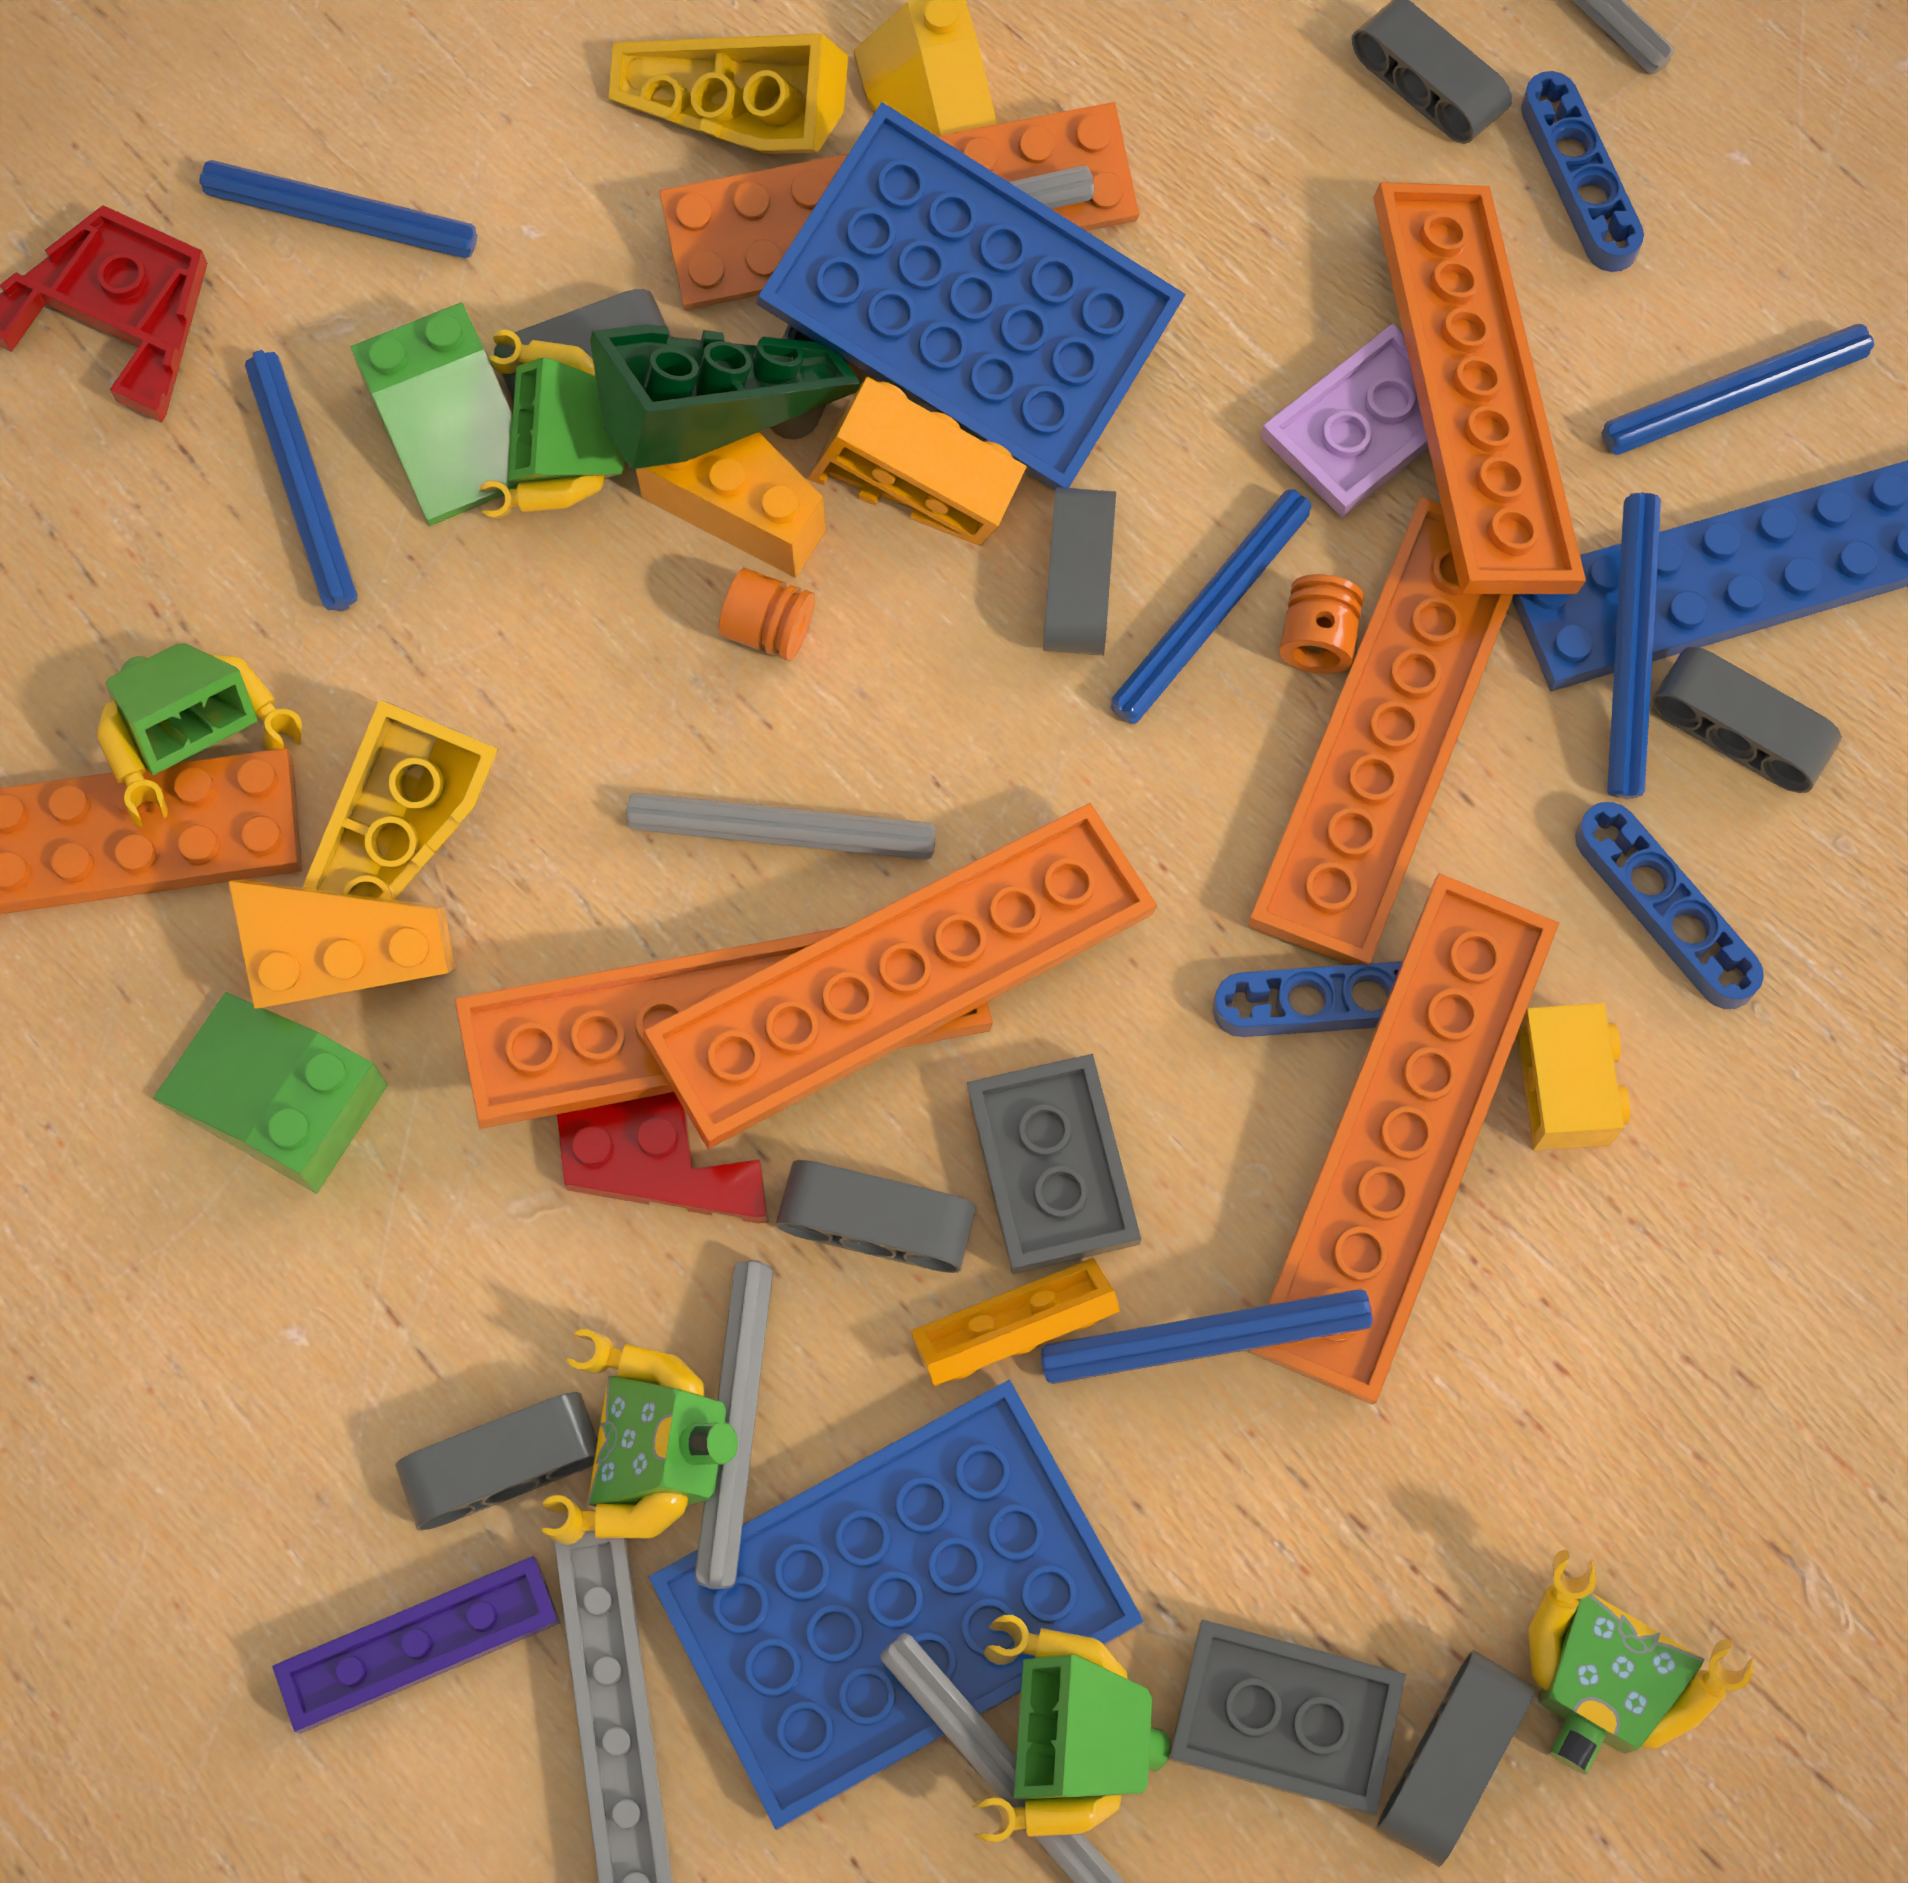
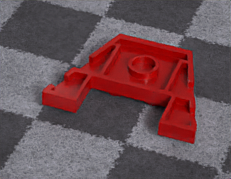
(123, 283)
(644, 1156)

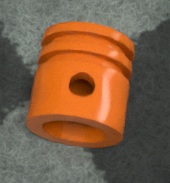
(766, 614)
(1321, 614)

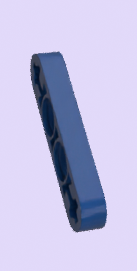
(1574, 172)
(1677, 899)
(1332, 982)

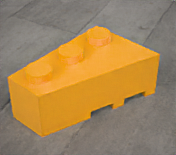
(920, 462)
(744, 498)
(333, 943)

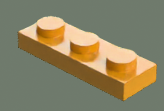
(1015, 1322)

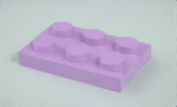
(1353, 425)

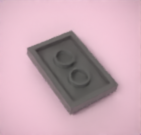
(1053, 1164)
(1287, 1717)

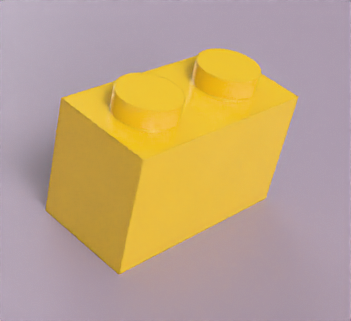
(1572, 1076)

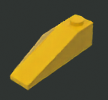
(928, 67)
(746, 90)
(398, 803)

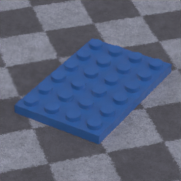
(970, 297)
(906, 1541)

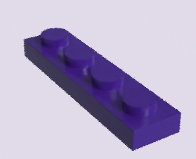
(415, 1645)

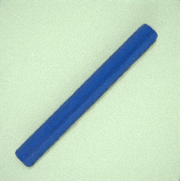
(338, 209)
(1737, 389)
(301, 481)
(1210, 606)
(1634, 645)
(1207, 1336)

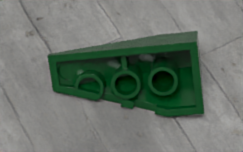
(690, 396)

